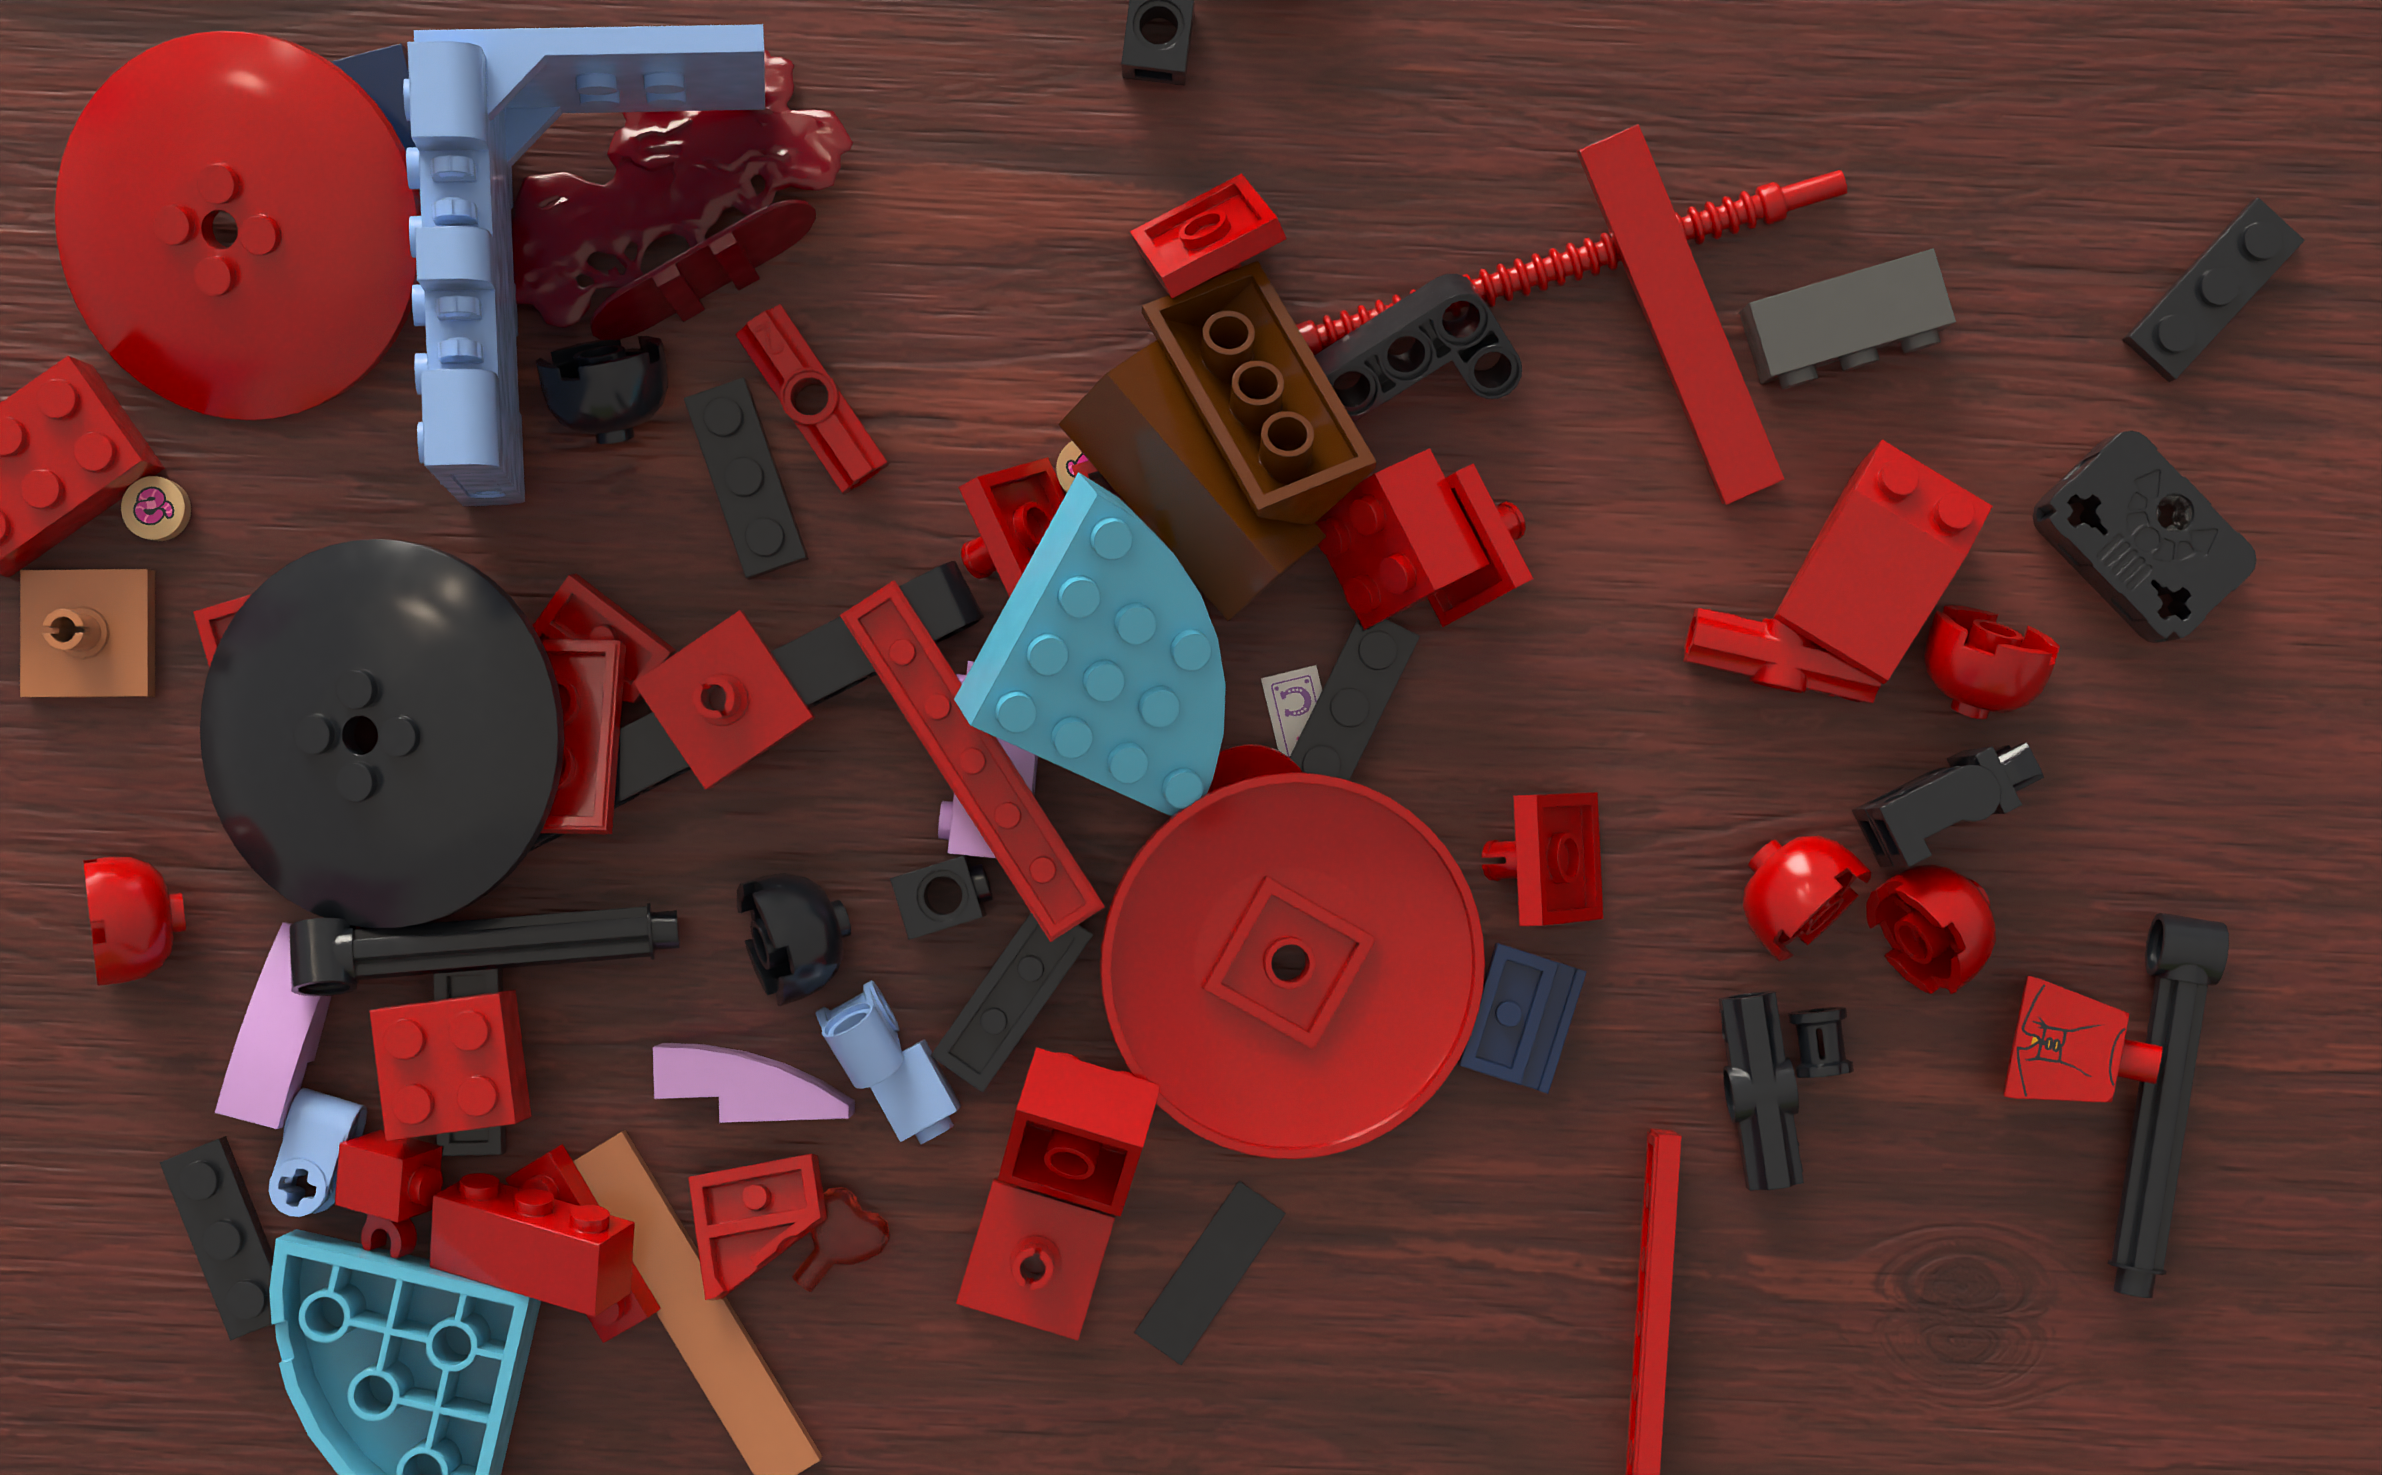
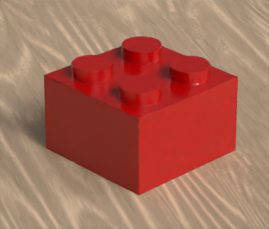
(1399, 539)
(450, 1065)
(1078, 1131)

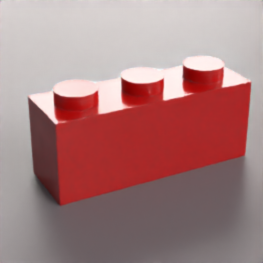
(532, 1244)

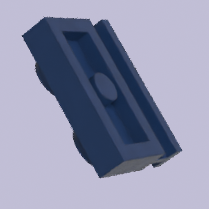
(1523, 1018)

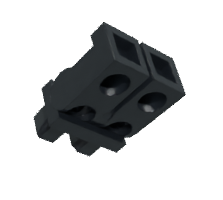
(1968, 791)

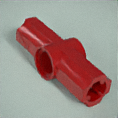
(790, 366)
(1773, 656)

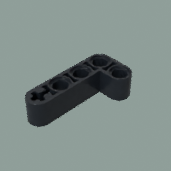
(1434, 346)

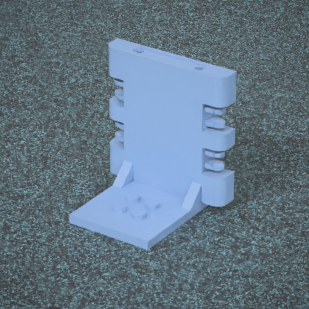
(473, 113)

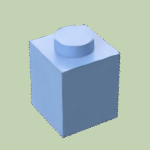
(917, 1096)

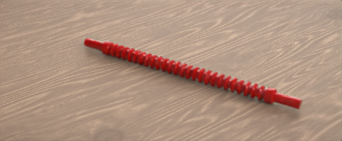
(1768, 204)

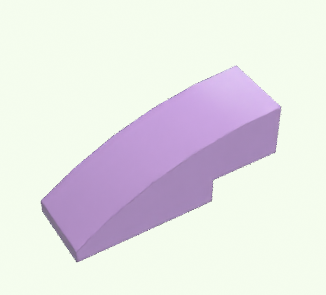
(272, 1044)
(746, 1084)

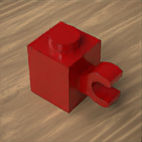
(389, 1185)

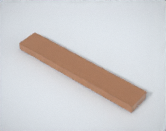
(702, 1329)

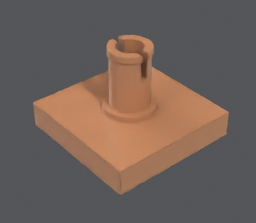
(87, 633)

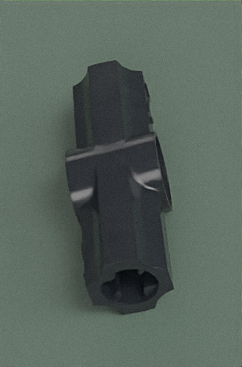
(1761, 1090)

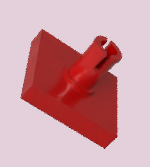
(1208, 235)
(1011, 516)
(1496, 531)
(723, 700)
(1552, 858)
(1035, 1259)

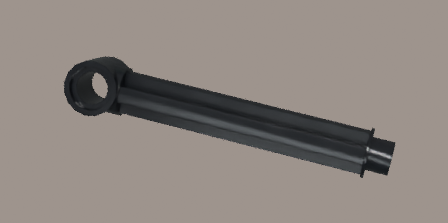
(333, 956)
(2185, 959)

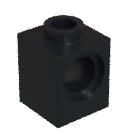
(1152, 61)
(913, 901)

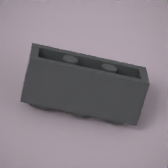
(1848, 319)

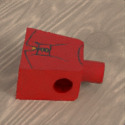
(2073, 1048)

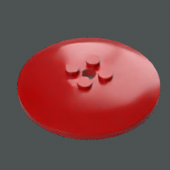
(318, 210)
(1383, 981)

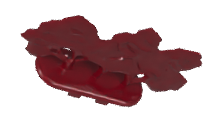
(674, 179)

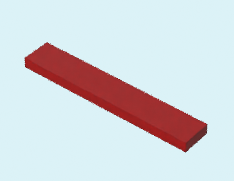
(1680, 314)
(972, 762)
(1653, 1302)

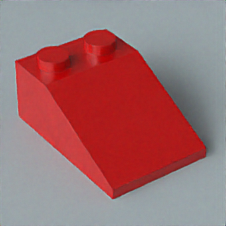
(1882, 560)

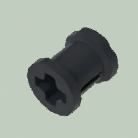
(1834, 1060)

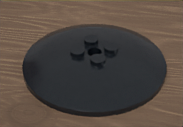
(459, 716)

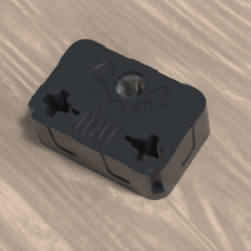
(2128, 551)

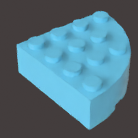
(1105, 659)
(397, 1358)

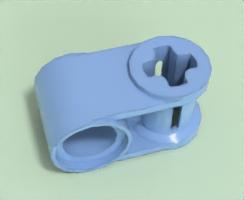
(863, 1037)
(311, 1148)

